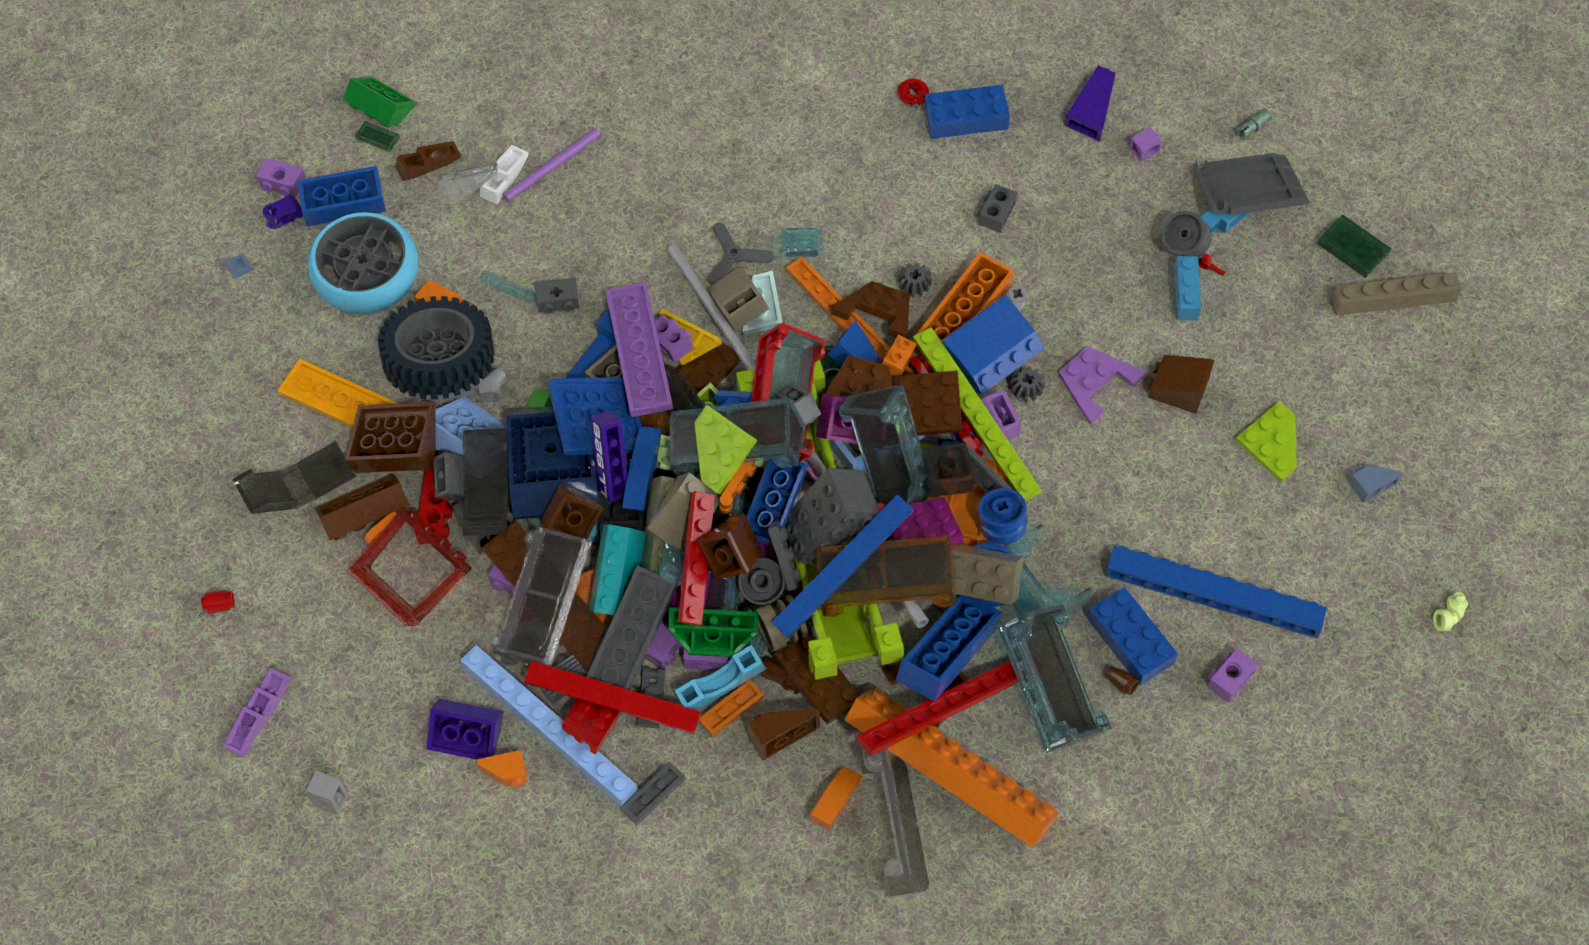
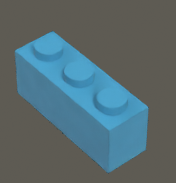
(1187, 288)

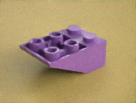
(1003, 414)

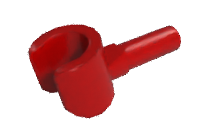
(1205, 263)

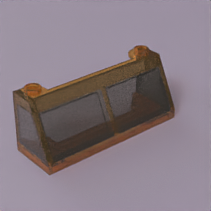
(896, 573)

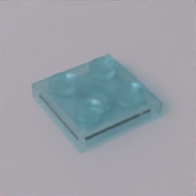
(801, 242)

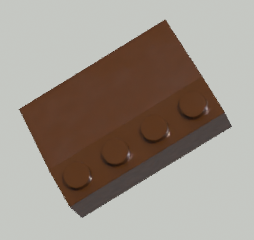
(393, 438)

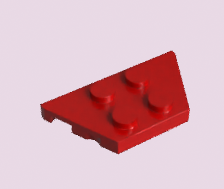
(590, 723)

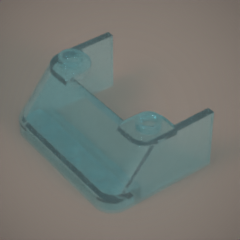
(1031, 593)

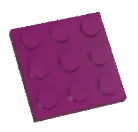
(929, 519)

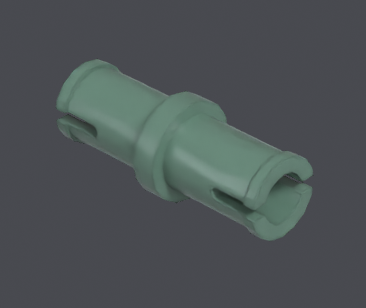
(1253, 123)

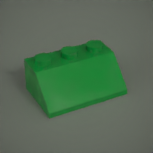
(378, 100)

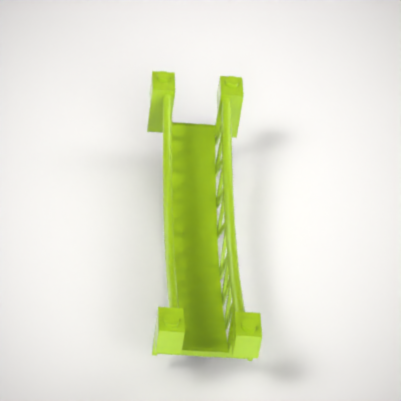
(846, 635)

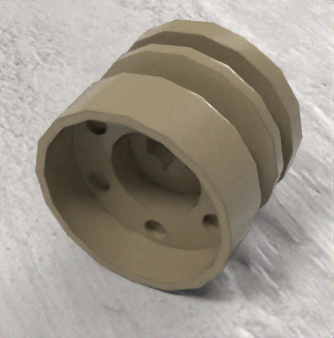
(773, 636)

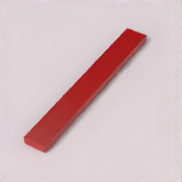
(612, 697)

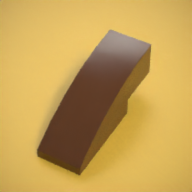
(426, 160)

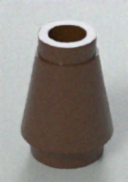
(1122, 680)

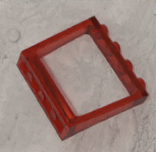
(403, 611)

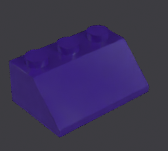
(464, 729)

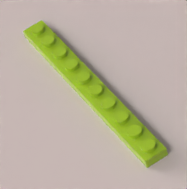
(980, 418)

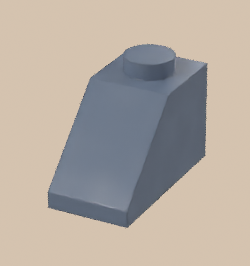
(1373, 481)

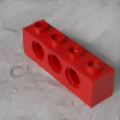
(431, 511)

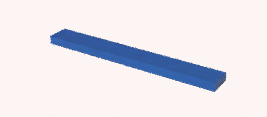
(842, 566)

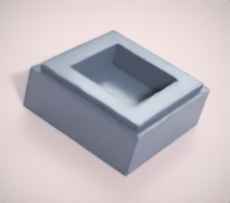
(238, 266)

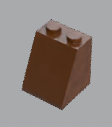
(1180, 381)
(731, 547)

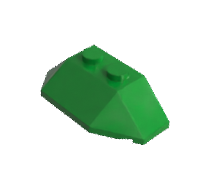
(720, 635)

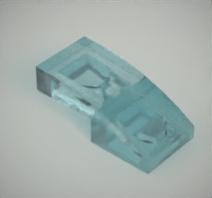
(672, 564)

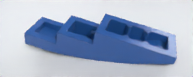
(642, 468)

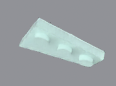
(772, 317)

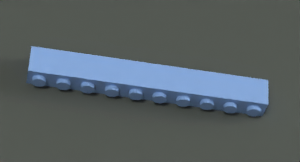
(548, 726)

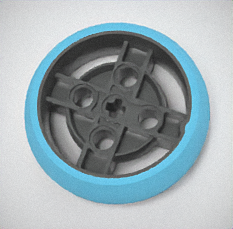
(373, 288)

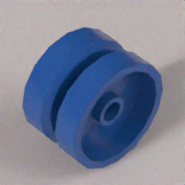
(1003, 516)

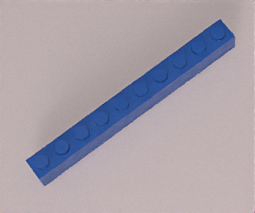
(1216, 591)

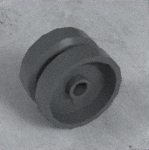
(1176, 230)

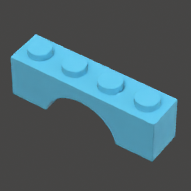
(738, 670)

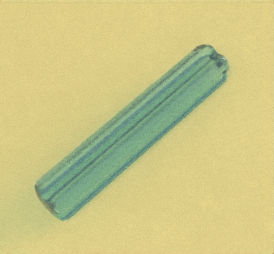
(507, 286)

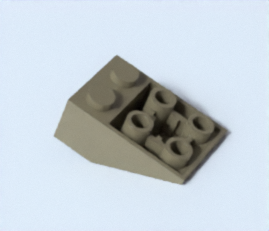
(738, 298)

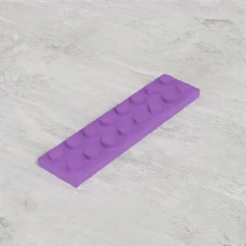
(639, 349)

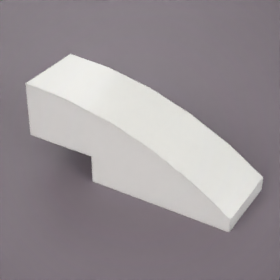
(508, 169)

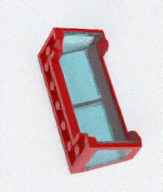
(786, 358)

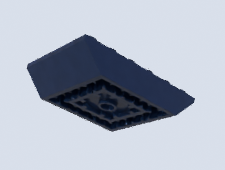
(536, 473)

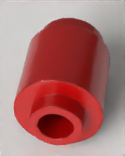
(218, 601)

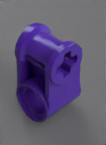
(283, 210)

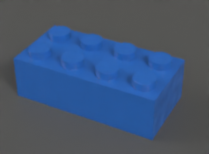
(967, 111)
(341, 194)
(1132, 635)

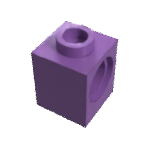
(1145, 144)

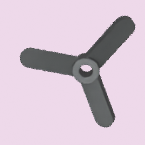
(729, 246)

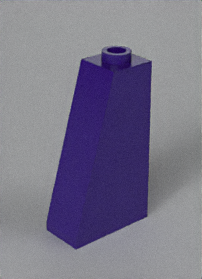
(1092, 104)

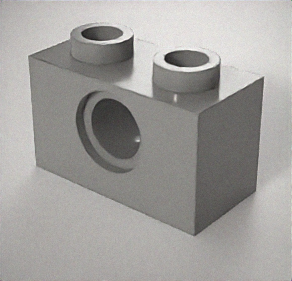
(326, 792)

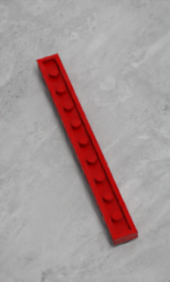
(933, 712)

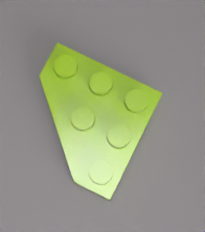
(1273, 441)
(720, 448)

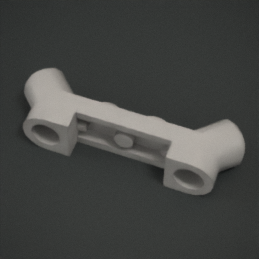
(488, 389)

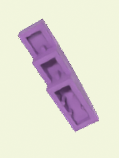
(257, 712)

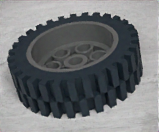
(436, 347)

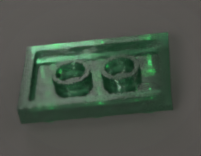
(1354, 246)

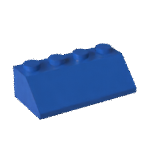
(774, 498)

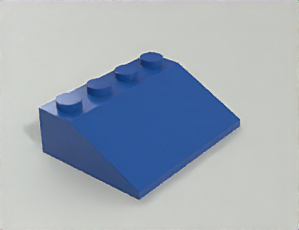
(993, 344)

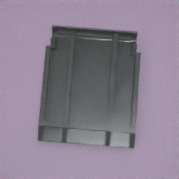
(1250, 184)

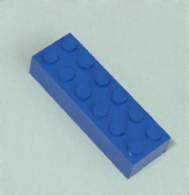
(948, 646)

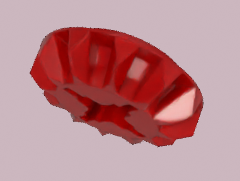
(915, 85)

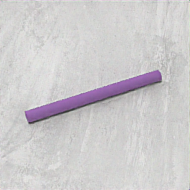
(551, 164)

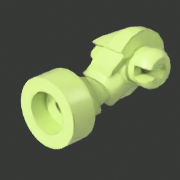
(1446, 618)

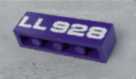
(609, 455)

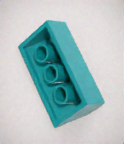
(616, 562)

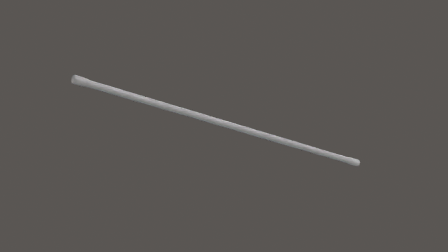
(679, 258)

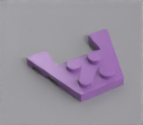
(1089, 373)

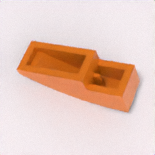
(835, 798)

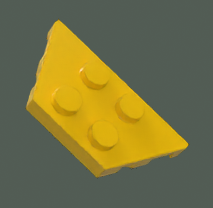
(701, 339)

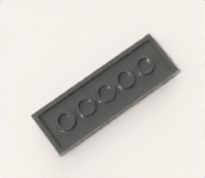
(632, 629)

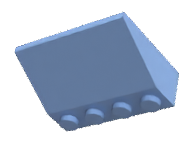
(461, 416)

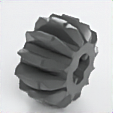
(915, 279)
(1027, 383)

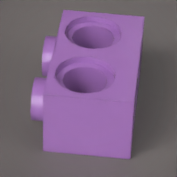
(672, 339)

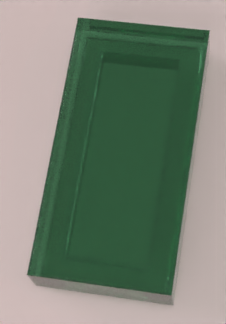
(377, 136)

